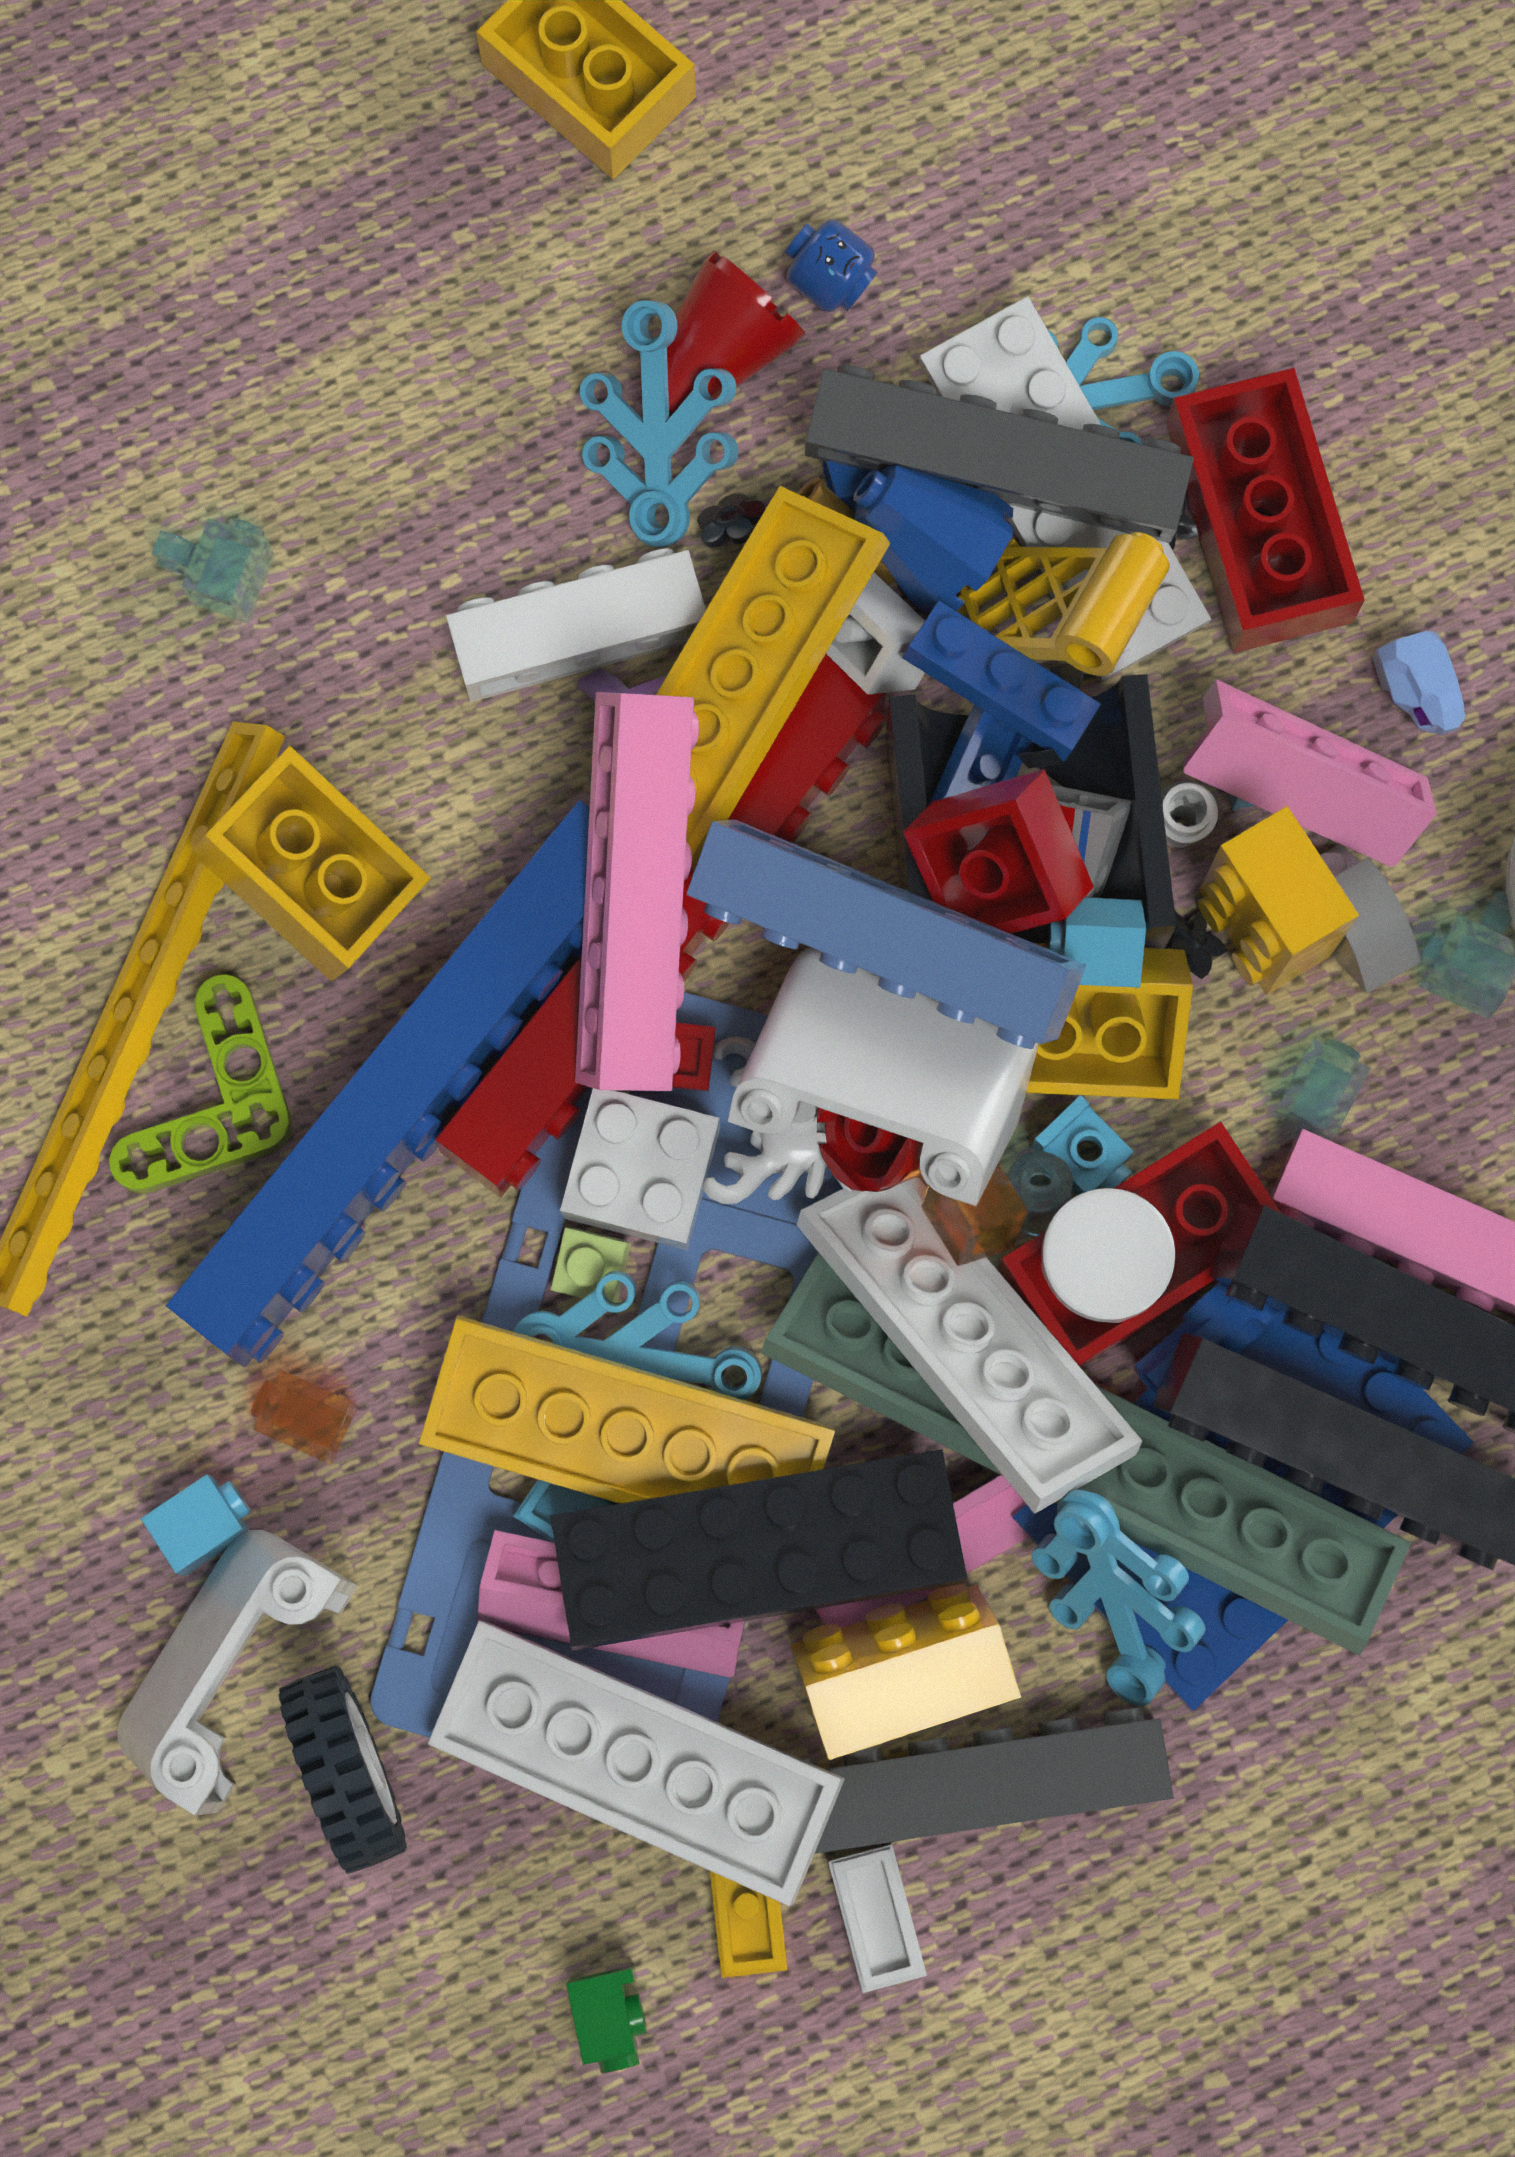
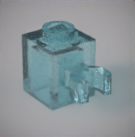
(223, 569)
(1472, 960)

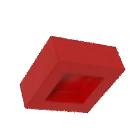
(696, 1057)

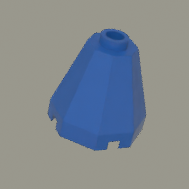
(937, 532)

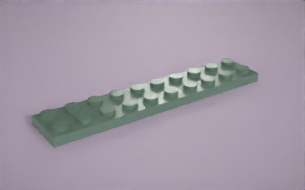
(1171, 1497)

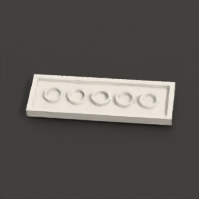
(1021, 368)
(972, 1343)
(636, 1762)

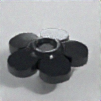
(730, 520)

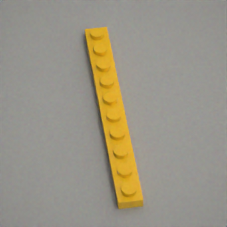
(125, 1028)

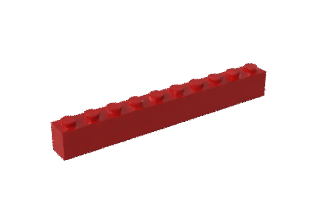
(533, 1082)

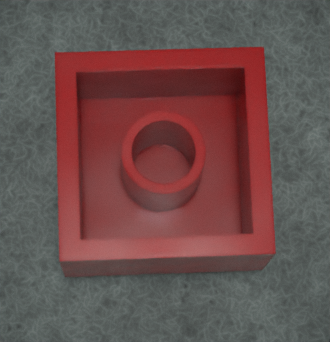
(1001, 854)

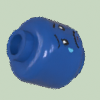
(830, 265)

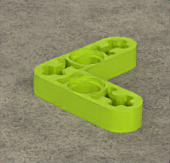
(238, 1097)

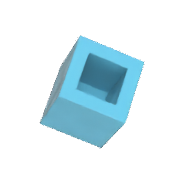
(1105, 938)
(197, 1523)

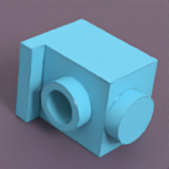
(1079, 1124)

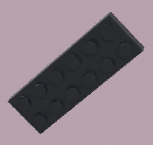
(757, 1549)

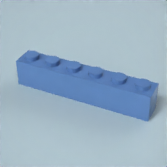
(886, 932)

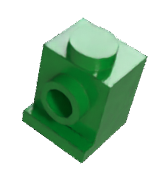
(607, 2018)

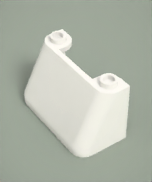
(889, 1065)
(162, 1722)

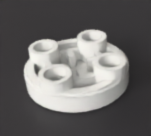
(1108, 1255)

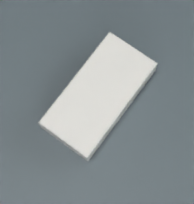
(877, 1918)

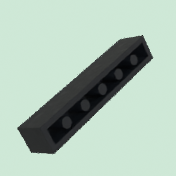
(1370, 1309)
(1340, 1446)

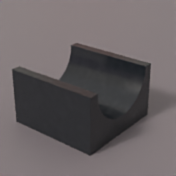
(1110, 759)

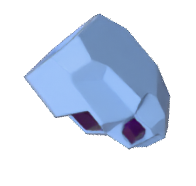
(1422, 681)

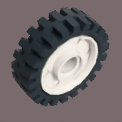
(342, 1769)

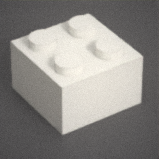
(640, 1168)

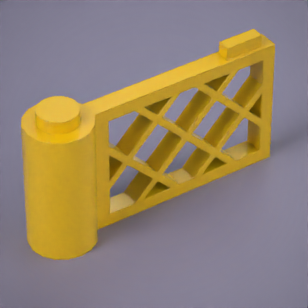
(1096, 612)

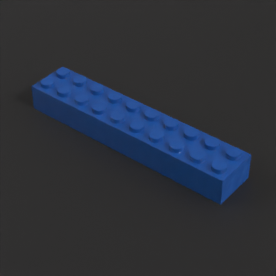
(392, 1106)

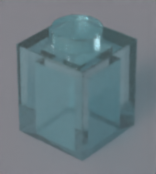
(1322, 1088)

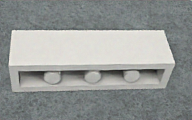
(576, 624)

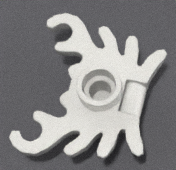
(786, 1152)

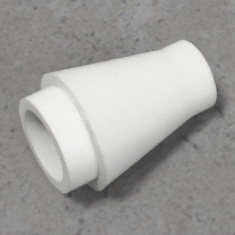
(1192, 803)

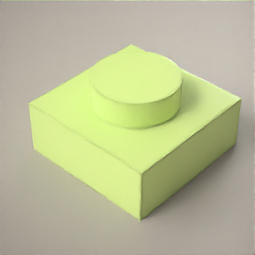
(585, 1260)

